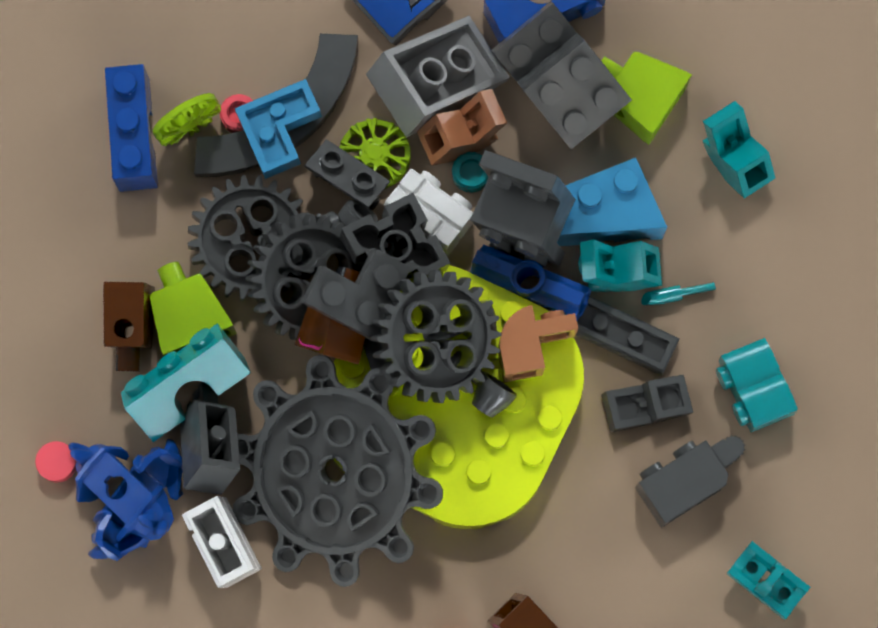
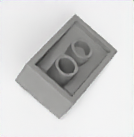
(435, 73)

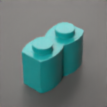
(757, 385)

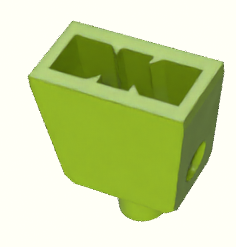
(653, 90)
(185, 308)

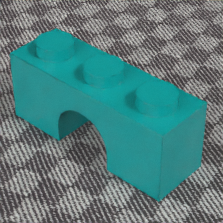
(206, 358)

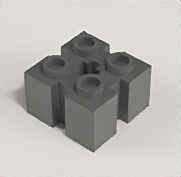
(403, 226)

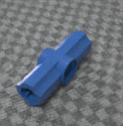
(551, 292)

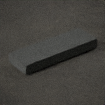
(626, 336)

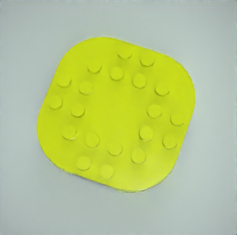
(481, 461)

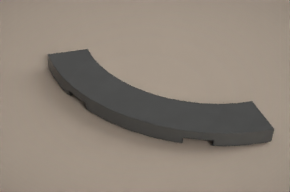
(327, 80)

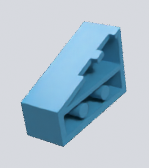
(613, 207)

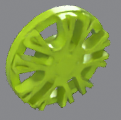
(186, 118)
(375, 151)

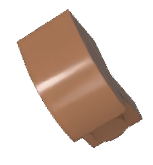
(462, 130)
(522, 340)

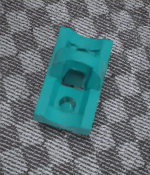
(779, 591)

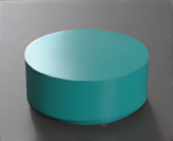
(468, 174)

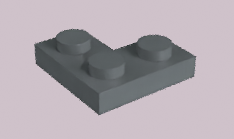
(357, 303)

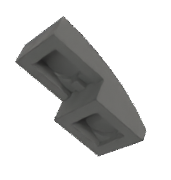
(647, 403)

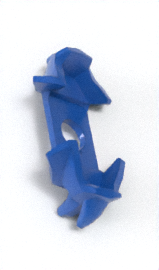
(153, 469)
(142, 510)

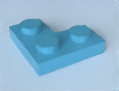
(270, 119)

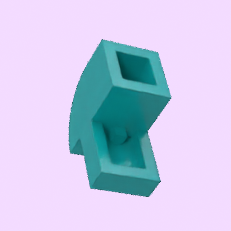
(735, 152)
(619, 267)

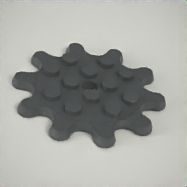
(292, 479)

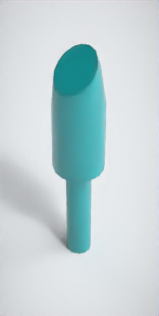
(673, 293)

